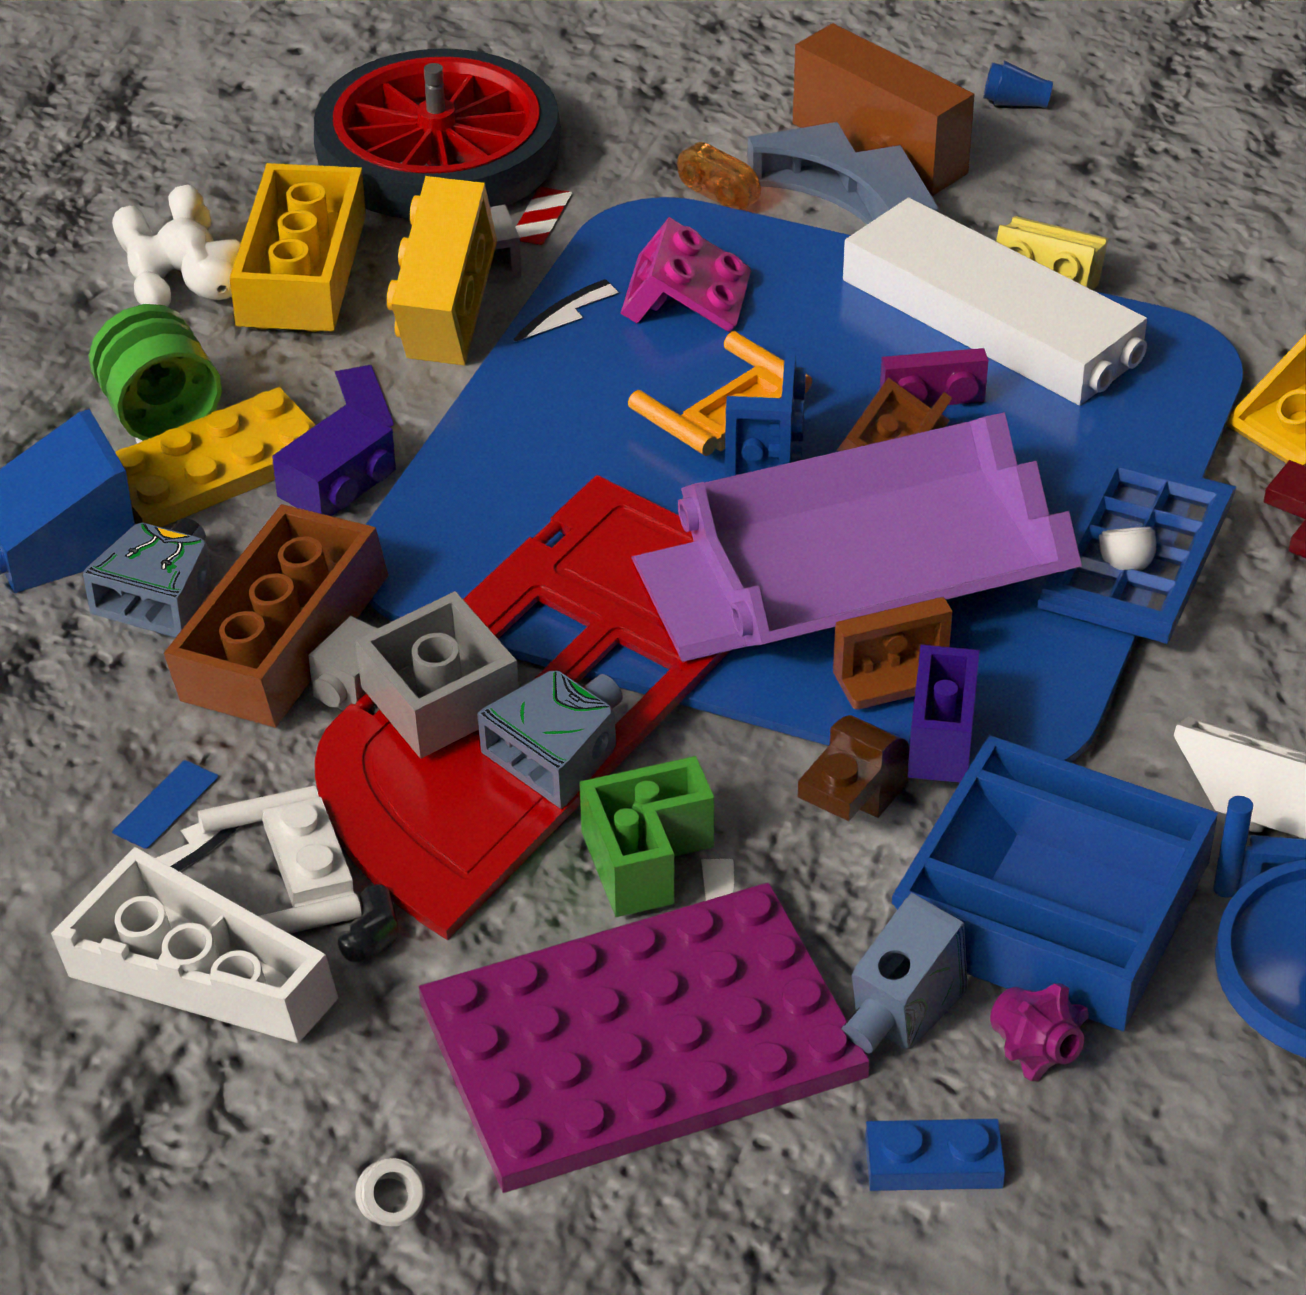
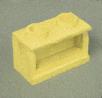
(1057, 248)

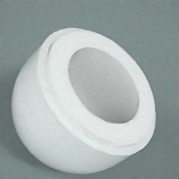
(1128, 547)
(392, 1169)

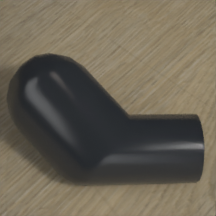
(374, 929)

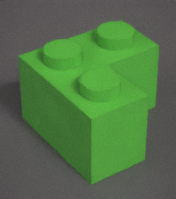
(638, 826)

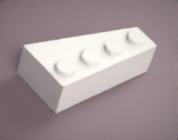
(193, 950)

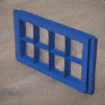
(1186, 522)

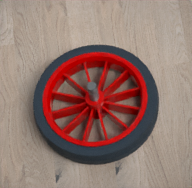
(471, 110)

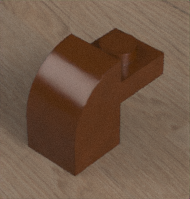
(857, 771)

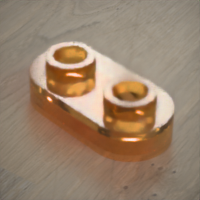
(718, 176)

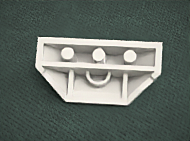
(1250, 767)

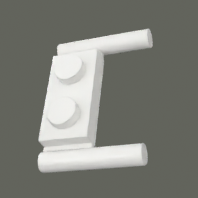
(305, 854)

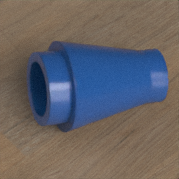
(1016, 87)

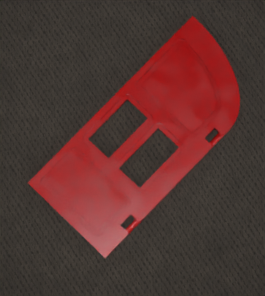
(455, 820)

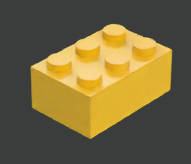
(443, 270)

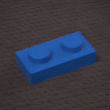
(934, 1154)

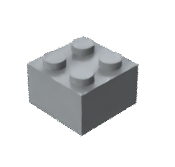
(435, 672)

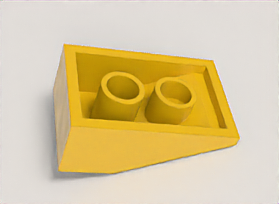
(1276, 409)

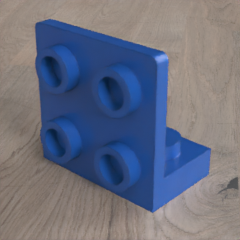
(763, 428)

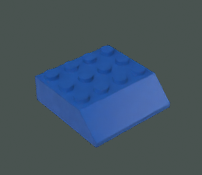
(1062, 875)

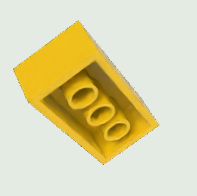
(298, 247)

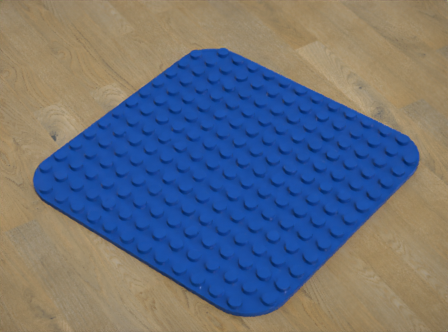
(557, 414)

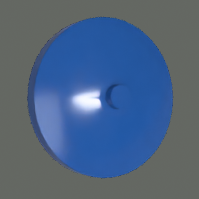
(1264, 955)

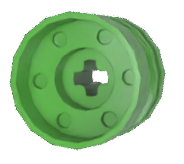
(153, 370)

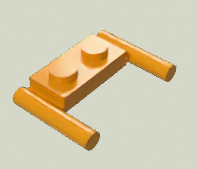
(705, 422)

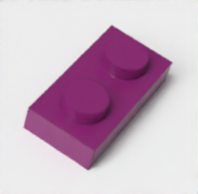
(928, 375)

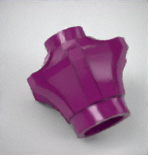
(1039, 1027)

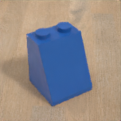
(61, 504)

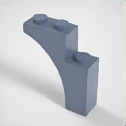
(826, 166)

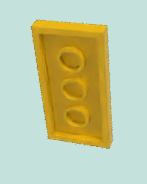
(210, 457)

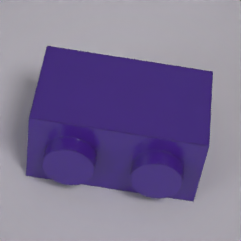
(334, 462)
(943, 713)

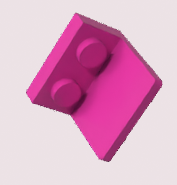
(691, 272)

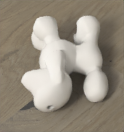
(179, 245)

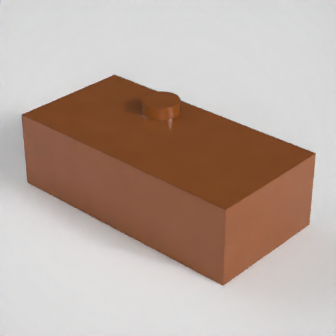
(884, 103)
(271, 610)

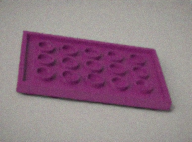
(639, 1035)

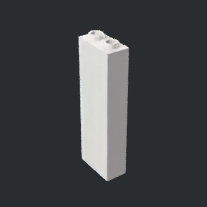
(995, 300)

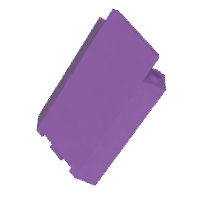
(854, 537)

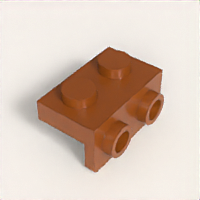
(895, 415)
(881, 650)

